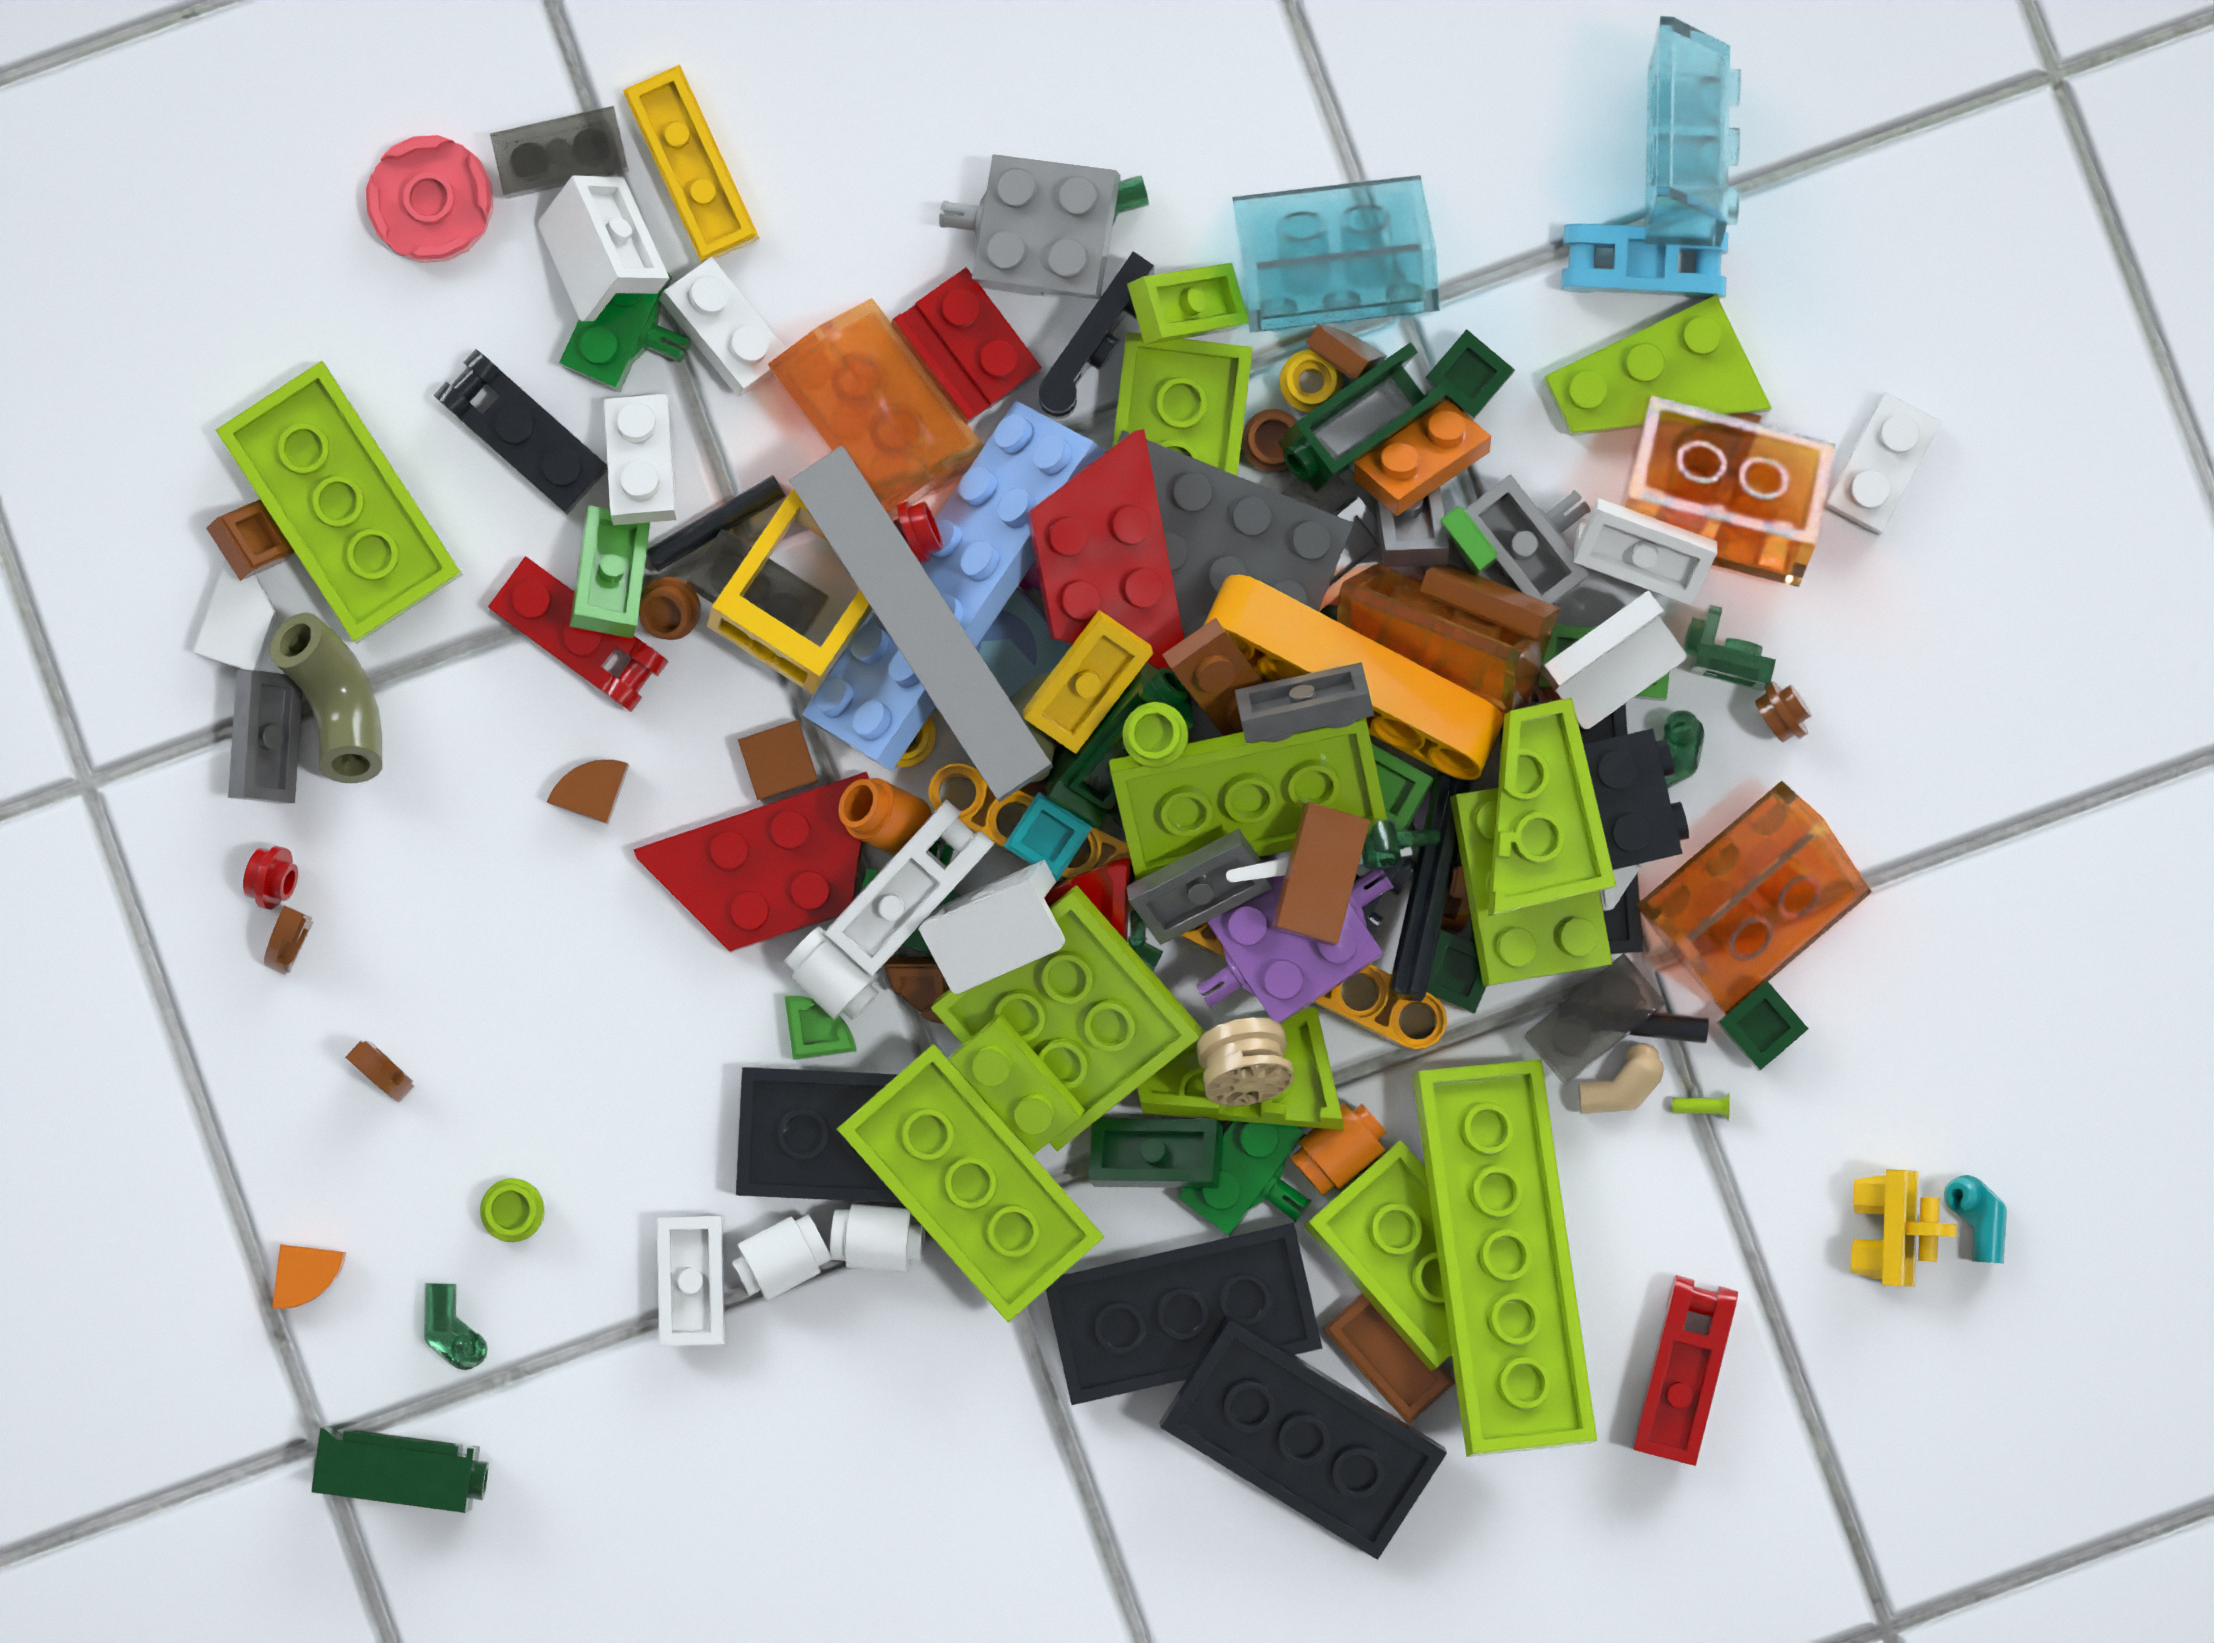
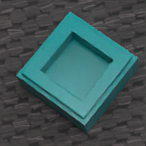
(1048, 834)

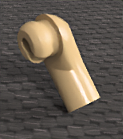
(1630, 1086)

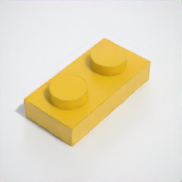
(1087, 681)

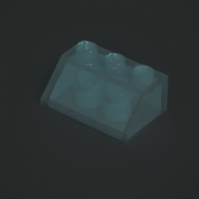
(1690, 137)
(1336, 254)

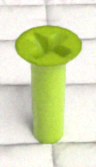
(1702, 1106)

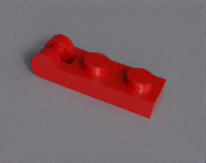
(542, 611)
(1684, 1373)

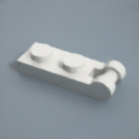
(907, 890)

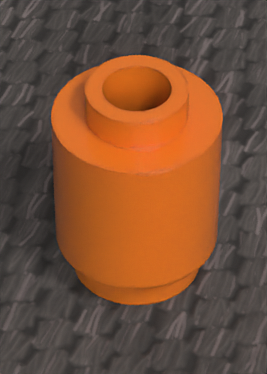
(882, 813)
(1337, 1156)

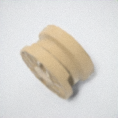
(1244, 1059)

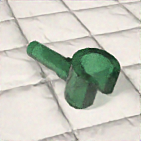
(1384, 846)
(1137, 940)

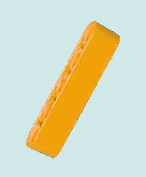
(1409, 703)

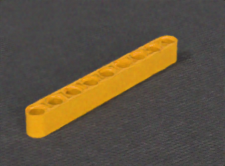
(1380, 1019)

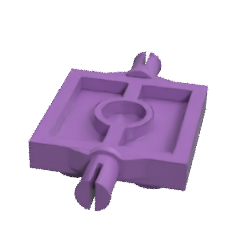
(1286, 968)

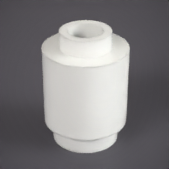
(831, 976)
(876, 1238)
(781, 1257)

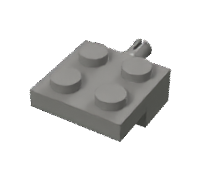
(1040, 227)
(1527, 540)

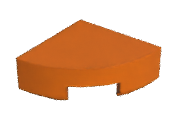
(304, 1274)

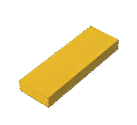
(690, 164)

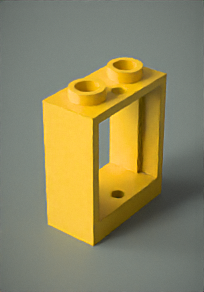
(765, 635)

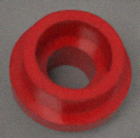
(919, 529)
(270, 876)

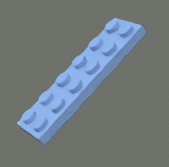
(987, 550)

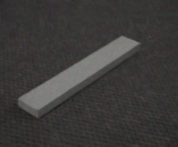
(921, 623)

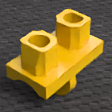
(1895, 1255)

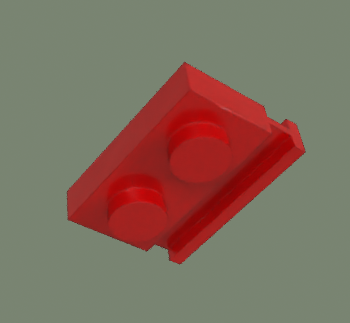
(966, 346)

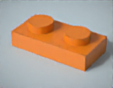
(1422, 457)

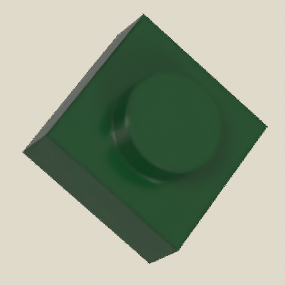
(1470, 374)
(1456, 973)
(1762, 1025)

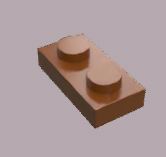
(1211, 671)

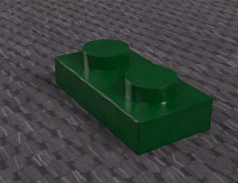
(1155, 1153)

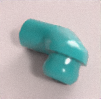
(1983, 1212)

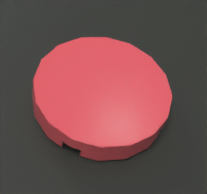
(429, 199)

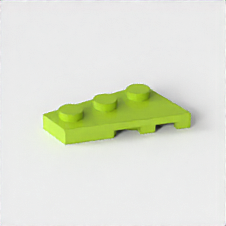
(1680, 359)

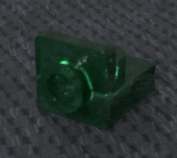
(1734, 663)

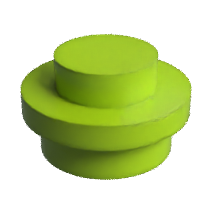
(1155, 735)
(512, 1210)

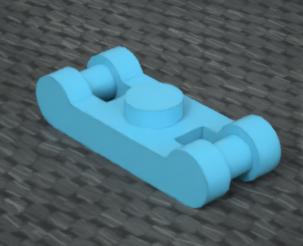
(1638, 265)

